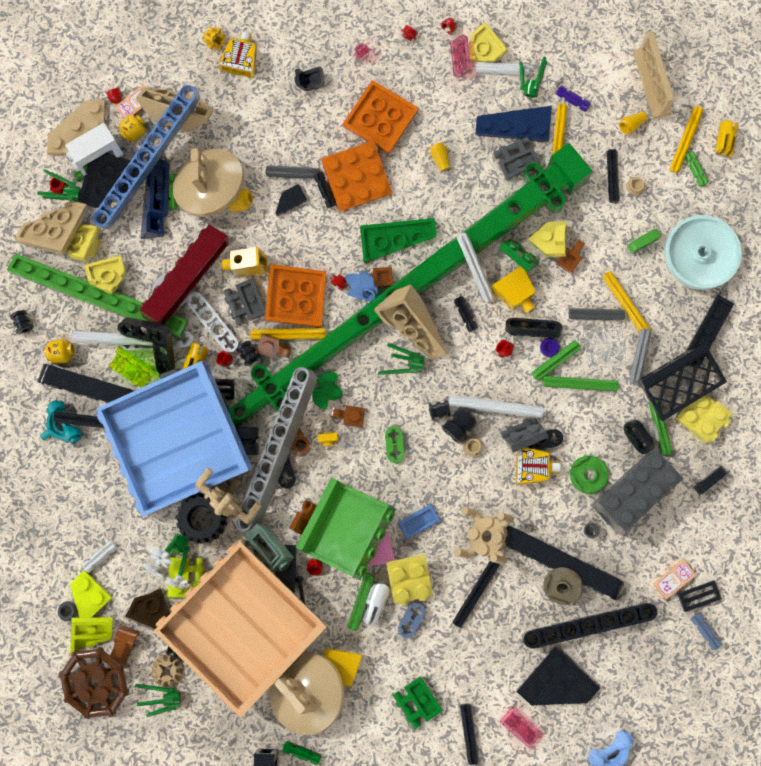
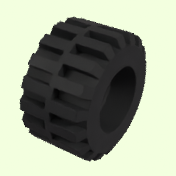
(186, 527)

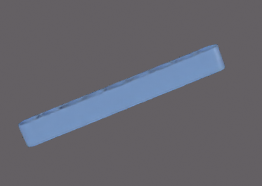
(155, 154)

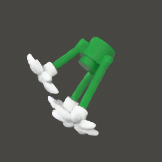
(177, 546)

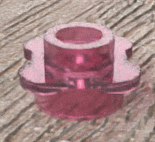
(361, 50)

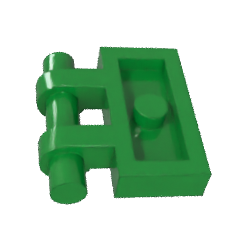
(519, 255)
(423, 700)

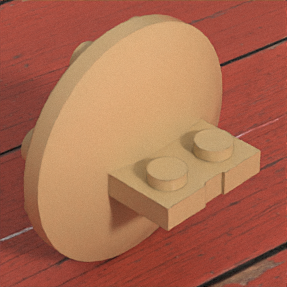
(208, 182)
(308, 694)

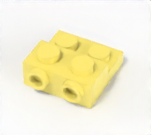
(705, 418)
(409, 579)

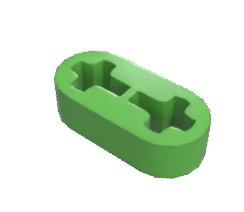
(644, 241)
(399, 443)

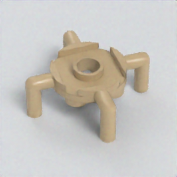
(222, 499)
(478, 533)

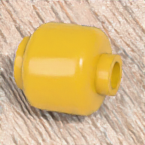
(243, 201)

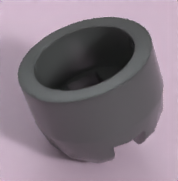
(587, 531)

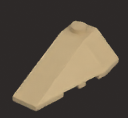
(409, 315)

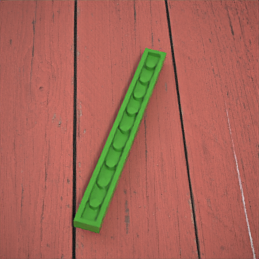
(85, 292)

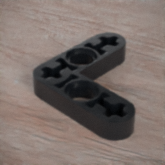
(131, 328)

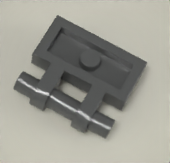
(517, 163)
(250, 299)
(524, 434)

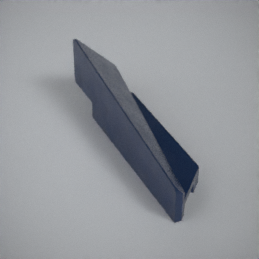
(155, 200)

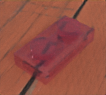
(460, 56)
(520, 727)

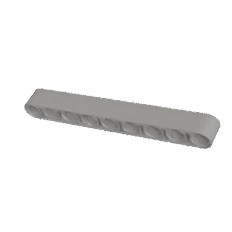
(283, 443)

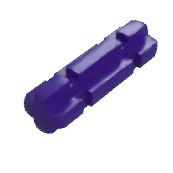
(573, 98)

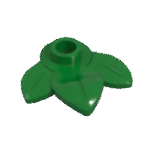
(327, 390)

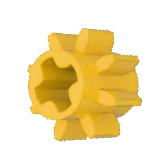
(213, 37)

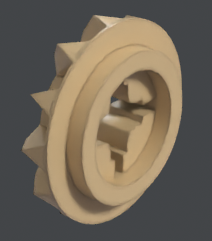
(176, 670)

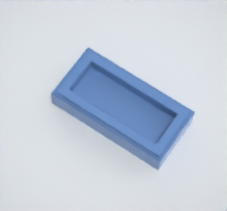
(419, 521)

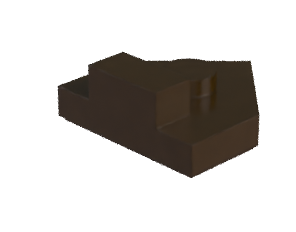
(148, 609)

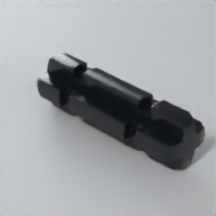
(324, 189)
(465, 313)

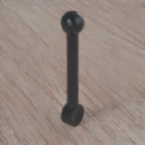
(299, 579)

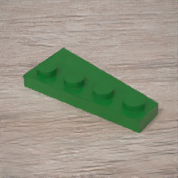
(391, 237)

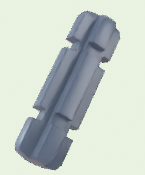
(706, 631)

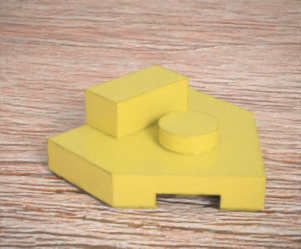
(486, 45)
(551, 239)
(84, 243)
(106, 273)

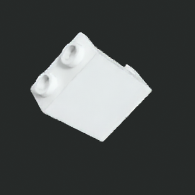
(91, 146)

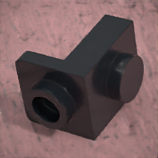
(309, 79)

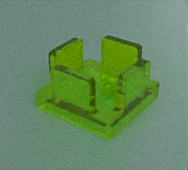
(132, 368)

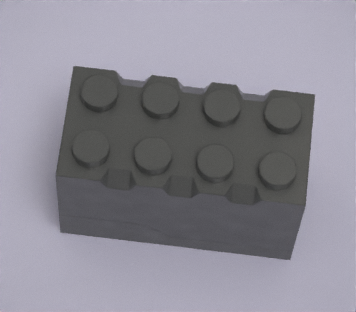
(636, 491)

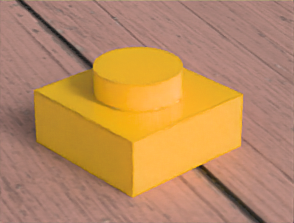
(328, 439)

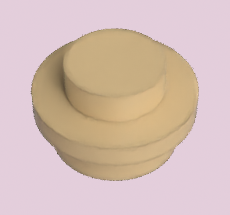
(635, 186)
(472, 446)

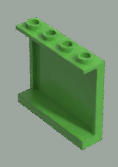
(346, 529)

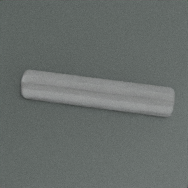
(640, 355)

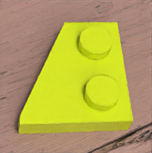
(88, 595)
(90, 632)

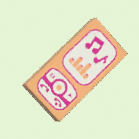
(130, 105)
(674, 579)

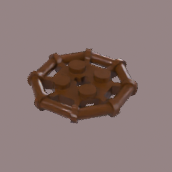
(84, 688)

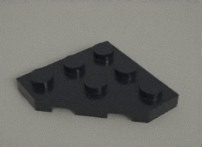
(101, 177)
(557, 682)

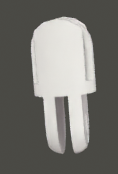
(377, 598)

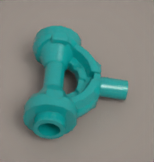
(69, 435)

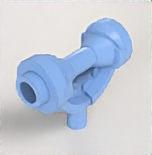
(622, 742)

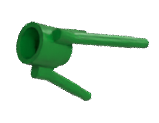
(532, 86)
(70, 193)
(414, 360)
(170, 699)

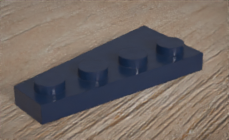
(516, 124)

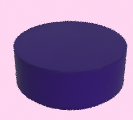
(549, 347)

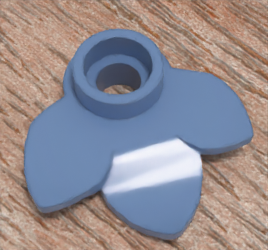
(362, 286)

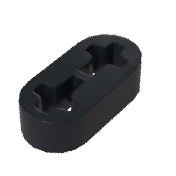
(639, 436)
(549, 444)
(290, 473)
(710, 480)

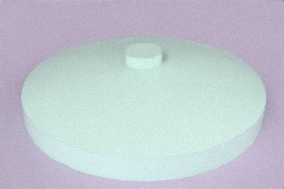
(702, 252)

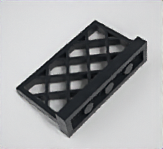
(675, 365)

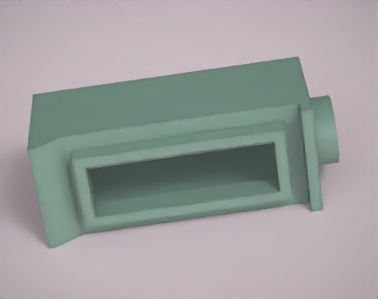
(283, 558)

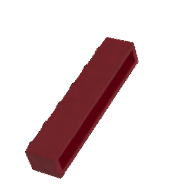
(184, 276)

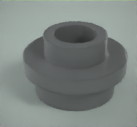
(61, 611)

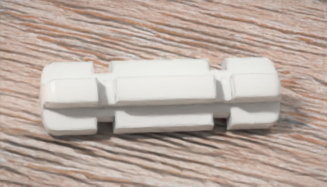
(99, 556)

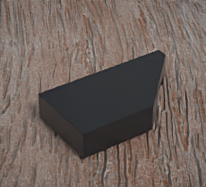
(290, 199)

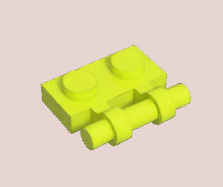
(174, 569)

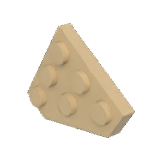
(83, 119)
(54, 228)

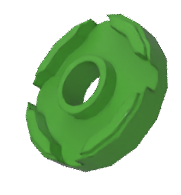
(600, 474)

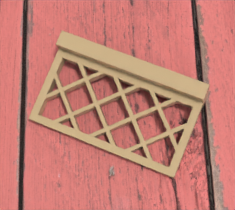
(654, 77)

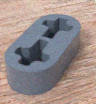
(415, 623)

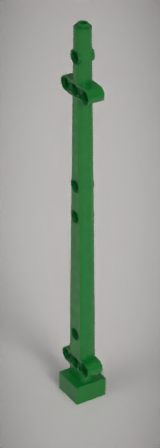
(564, 173)

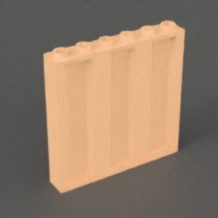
(239, 628)

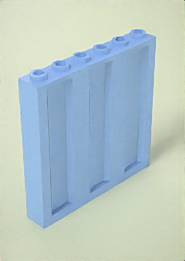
(170, 437)

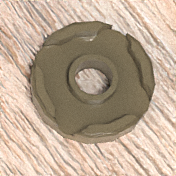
(563, 576)

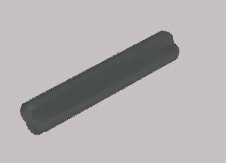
(291, 172)
(596, 314)

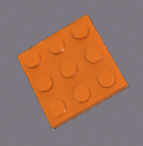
(380, 117)
(356, 176)
(295, 296)

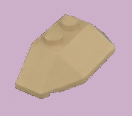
(157, 101)

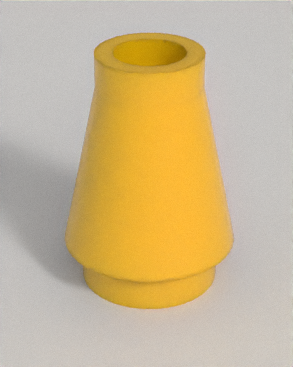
(632, 123)
(440, 156)

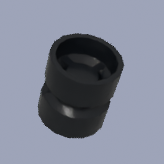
(461, 423)
(248, 437)

